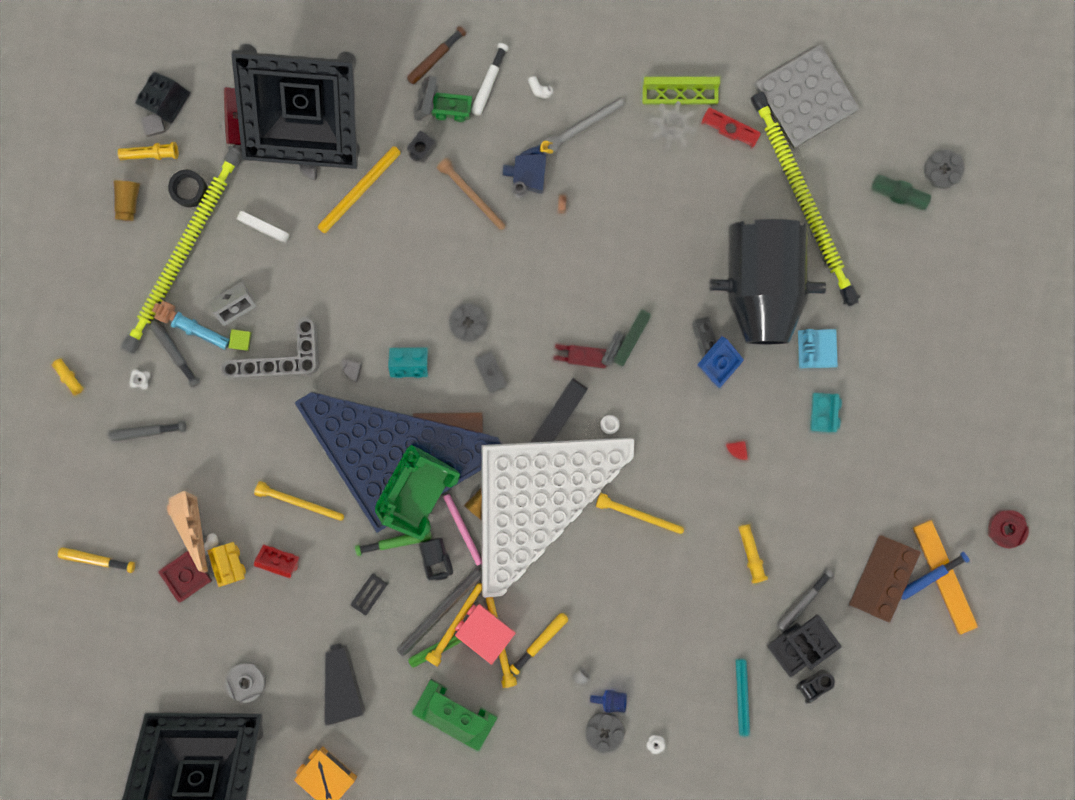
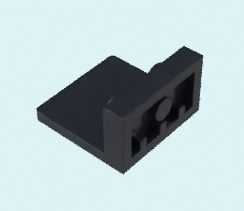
(162, 97)

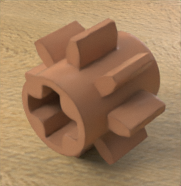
(164, 311)

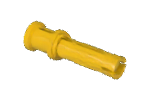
(156, 151)
(754, 562)

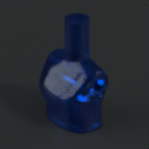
(611, 700)

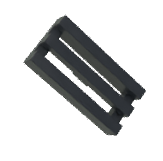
(378, 580)

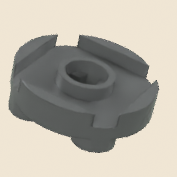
(954, 164)
(474, 313)
(593, 732)

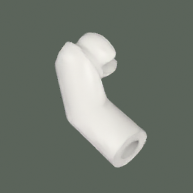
(538, 90)

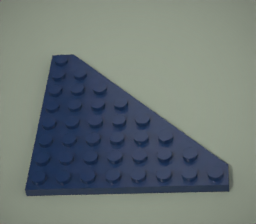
(370, 441)

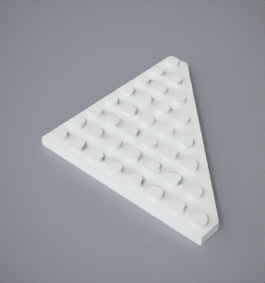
(534, 495)

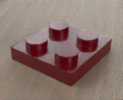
(183, 577)

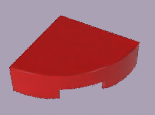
(738, 450)

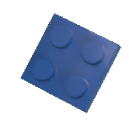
(720, 362)

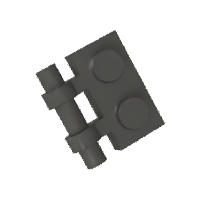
(426, 92)

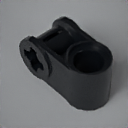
(814, 686)

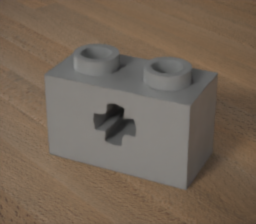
(232, 304)

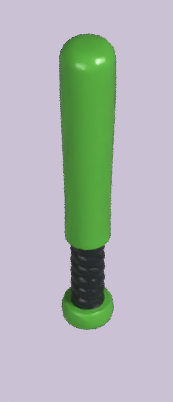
(394, 542)

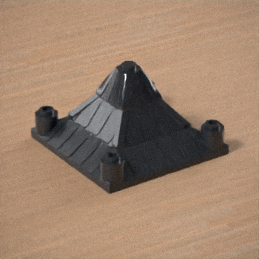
(296, 108)
(194, 756)

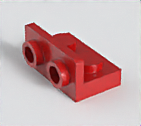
(276, 561)

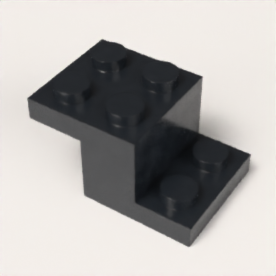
(804, 646)

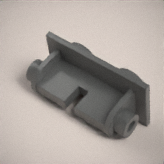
(703, 330)

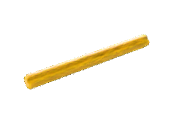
(359, 189)

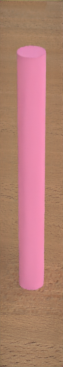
(462, 528)

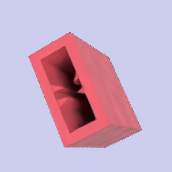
(484, 633)

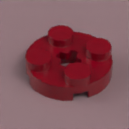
(1018, 524)

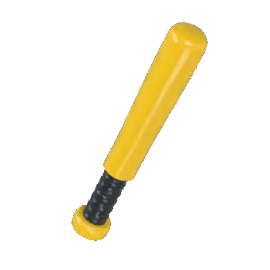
(88, 558)
(552, 629)

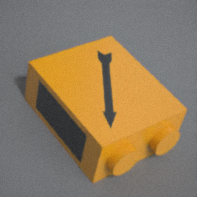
(324, 776)

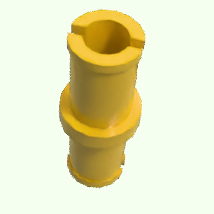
(67, 376)

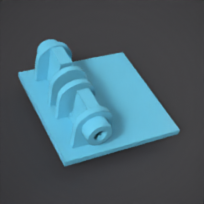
(817, 348)

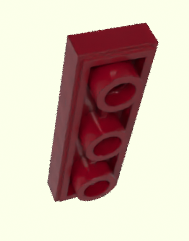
(231, 123)

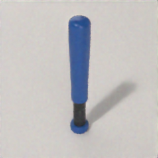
(924, 581)

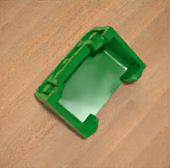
(414, 492)

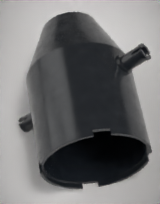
(767, 278)

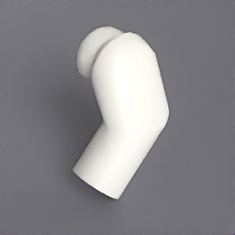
(211, 542)

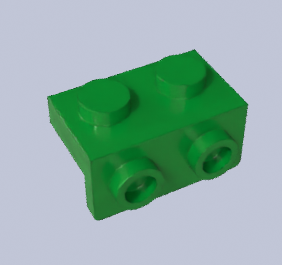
(452, 106)

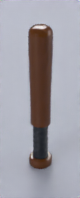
(434, 57)

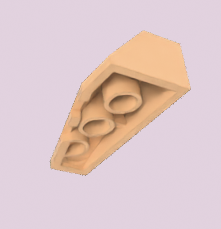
(186, 517)

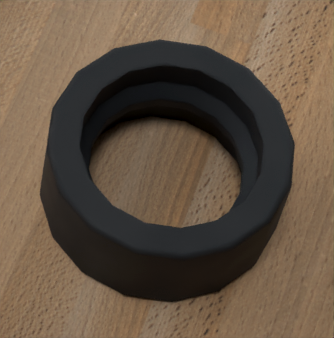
(175, 180)

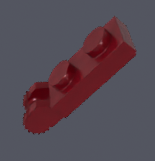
(581, 356)

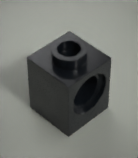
(421, 139)

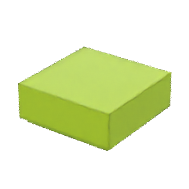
(240, 340)

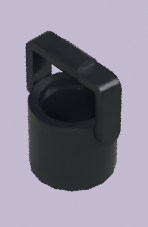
(434, 553)

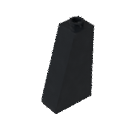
(342, 691)

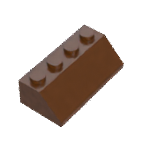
(884, 578)

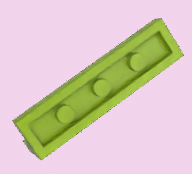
(683, 84)

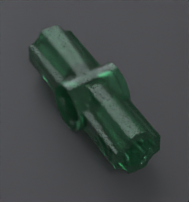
(901, 192)

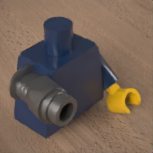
(528, 170)

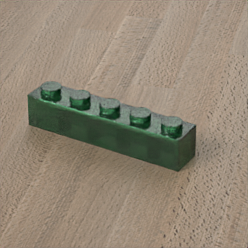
(632, 338)

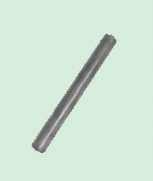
(439, 612)

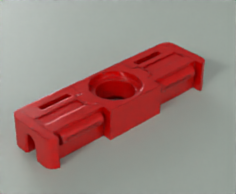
(719, 121)

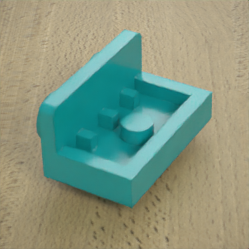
(408, 362)

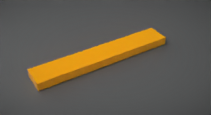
(948, 584)

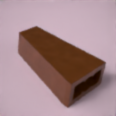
(469, 420)

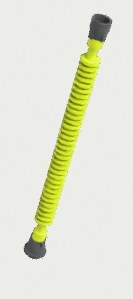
(231, 161)

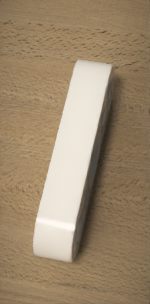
(263, 226)

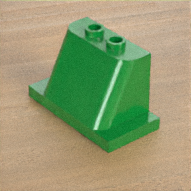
(452, 717)

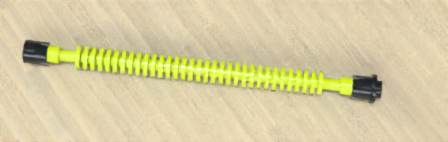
(846, 290)

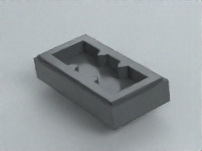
(490, 372)

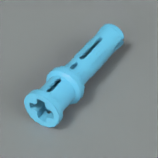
(192, 327)

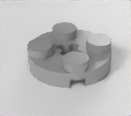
(235, 677)

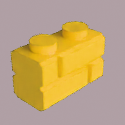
(226, 564)

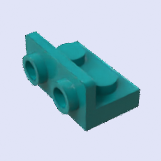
(825, 412)

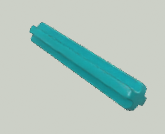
(742, 697)

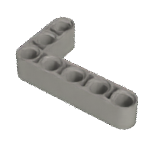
(279, 363)

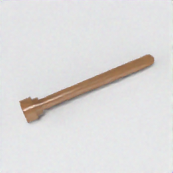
(446, 167)

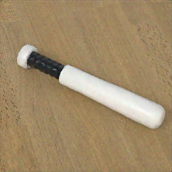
(487, 84)

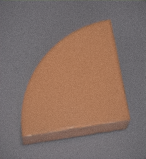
(562, 204)

